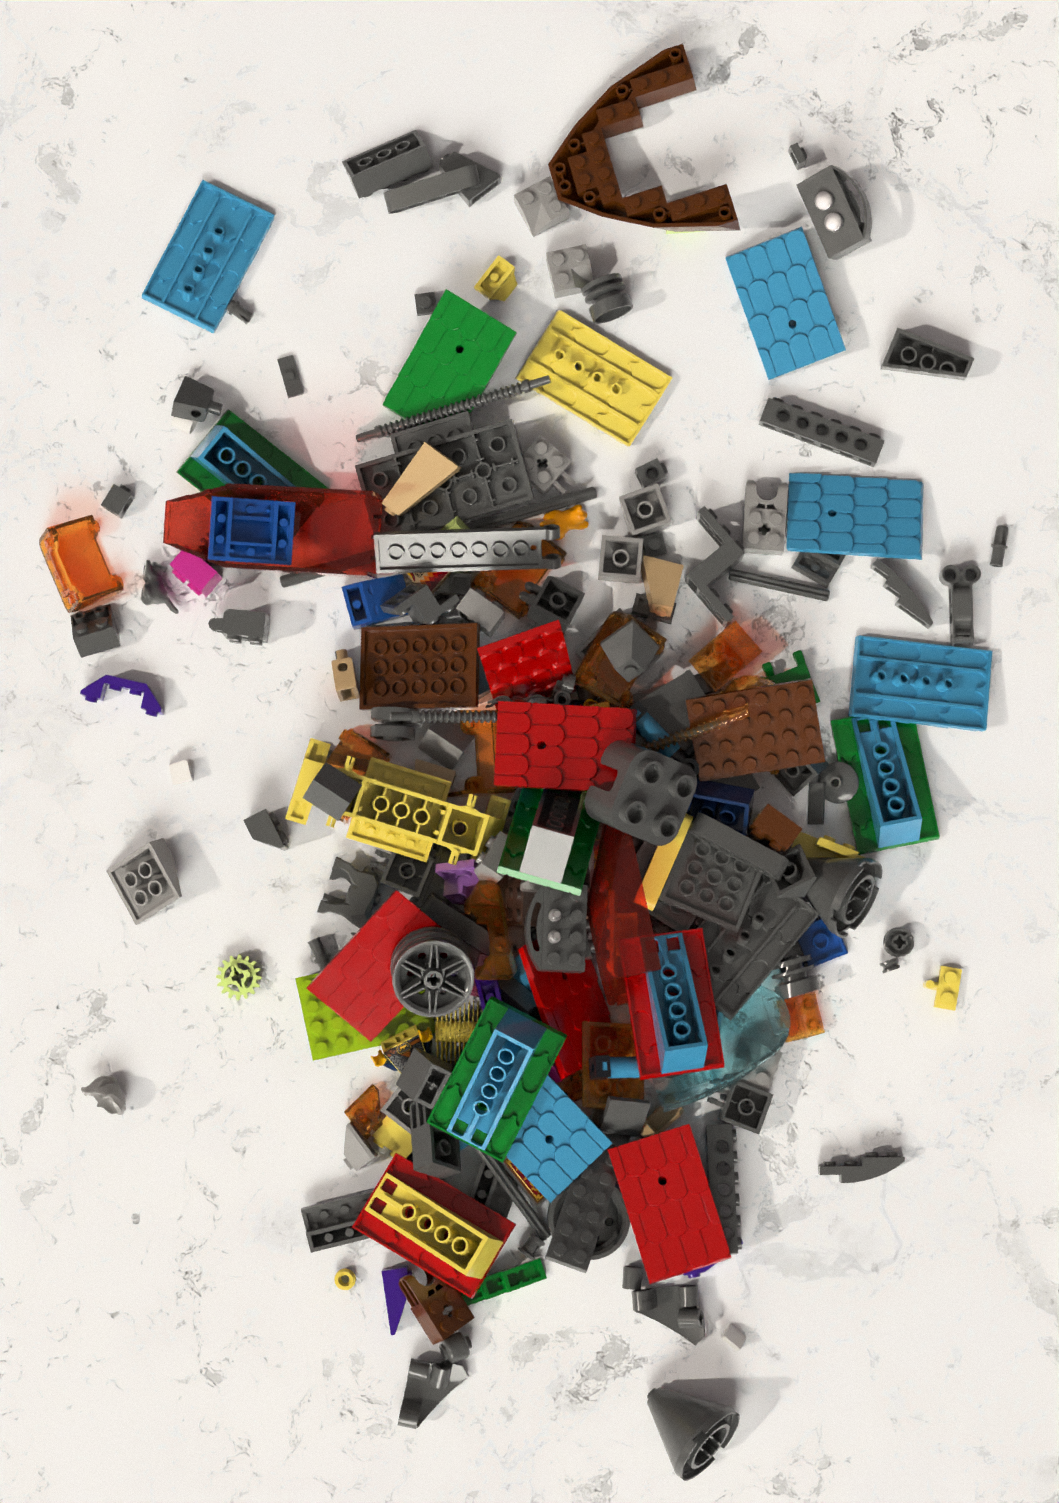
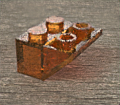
(804, 1017)

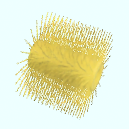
(454, 1031)

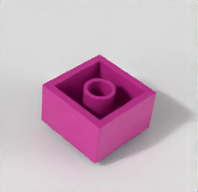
(196, 572)

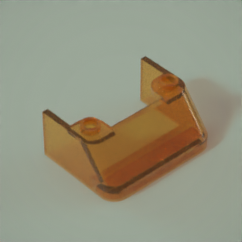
(485, 760)

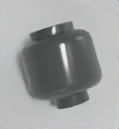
(455, 1347)

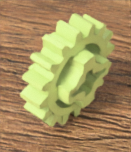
(242, 987)

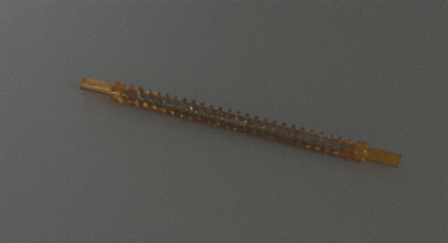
(724, 720)

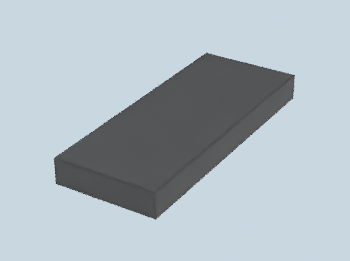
(290, 376)
(816, 803)

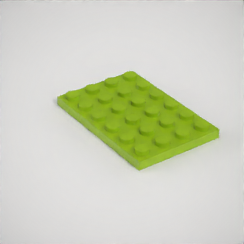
(333, 1036)

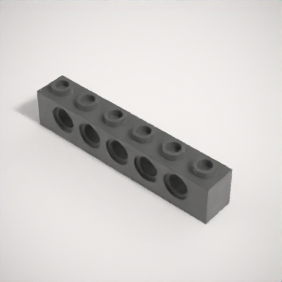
(828, 441)
(724, 1133)

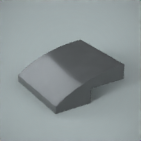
(818, 566)
(623, 1116)

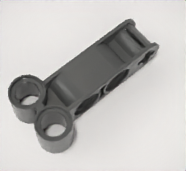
(960, 603)

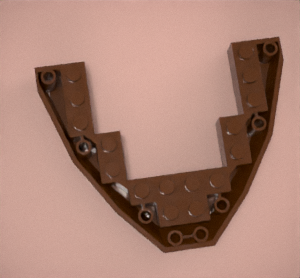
(585, 172)

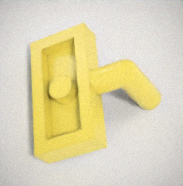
(946, 987)

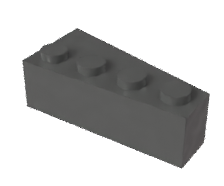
(924, 357)

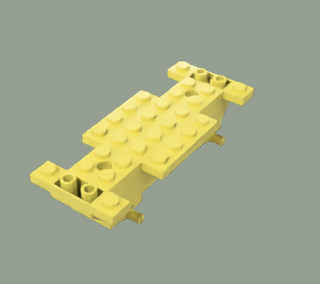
(402, 809)

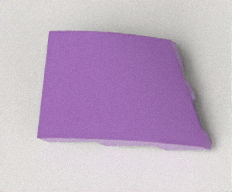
(459, 879)

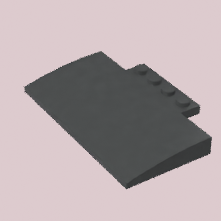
(489, 478)

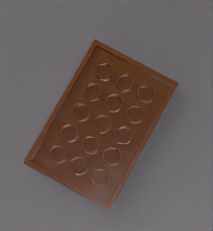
(420, 666)
(776, 736)

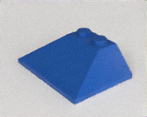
(251, 530)

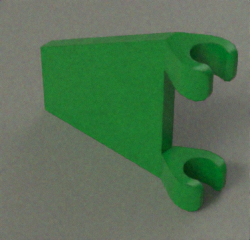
(798, 673)

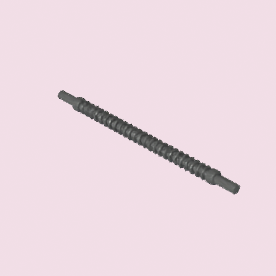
(526, 386)

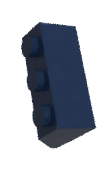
(724, 803)

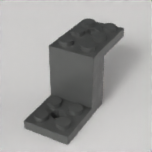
(715, 566)

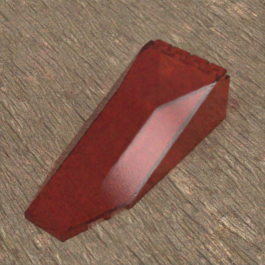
(329, 533)
(619, 916)

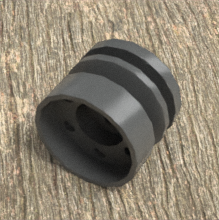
(607, 298)
(794, 977)

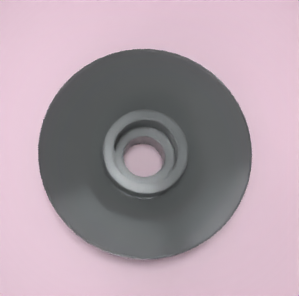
(847, 779)

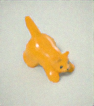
(568, 520)

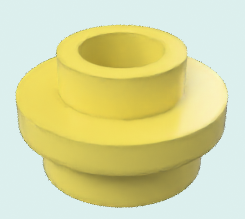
(340, 1284)

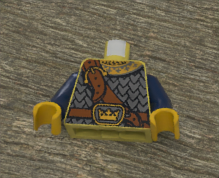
(400, 1046)

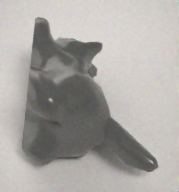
(154, 589)

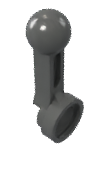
(566, 684)

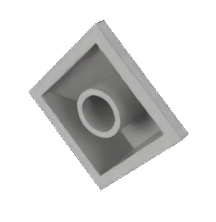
(356, 1148)

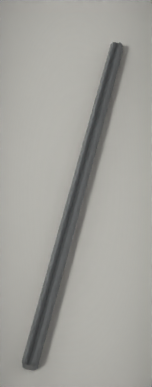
(489, 522)

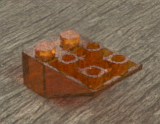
(725, 656)

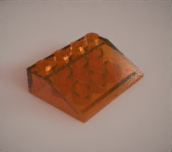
(611, 1040)

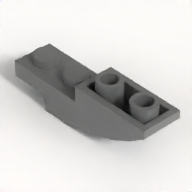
(870, 1167)

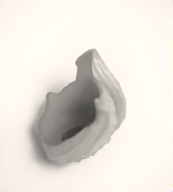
(107, 1094)

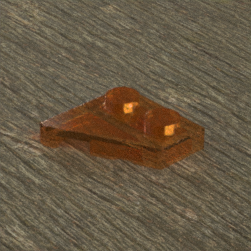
(366, 1112)

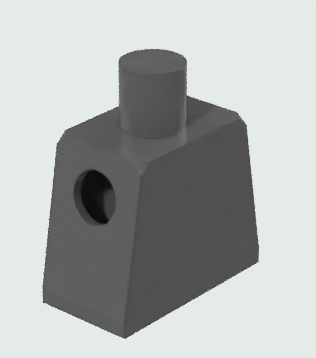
(195, 401)

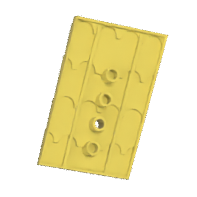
(609, 387)

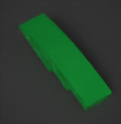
(508, 1281)

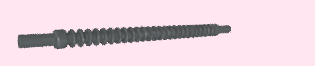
(416, 716)

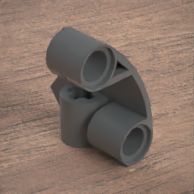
(674, 1308)
(426, 1387)

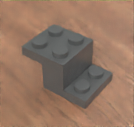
(420, 603)

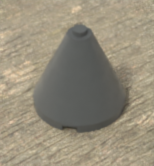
(843, 891)
(691, 1429)

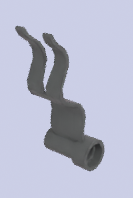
(560, 697)

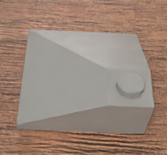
(146, 880)

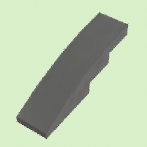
(907, 601)

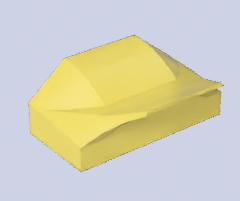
(497, 281)

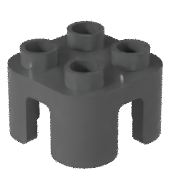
(647, 793)

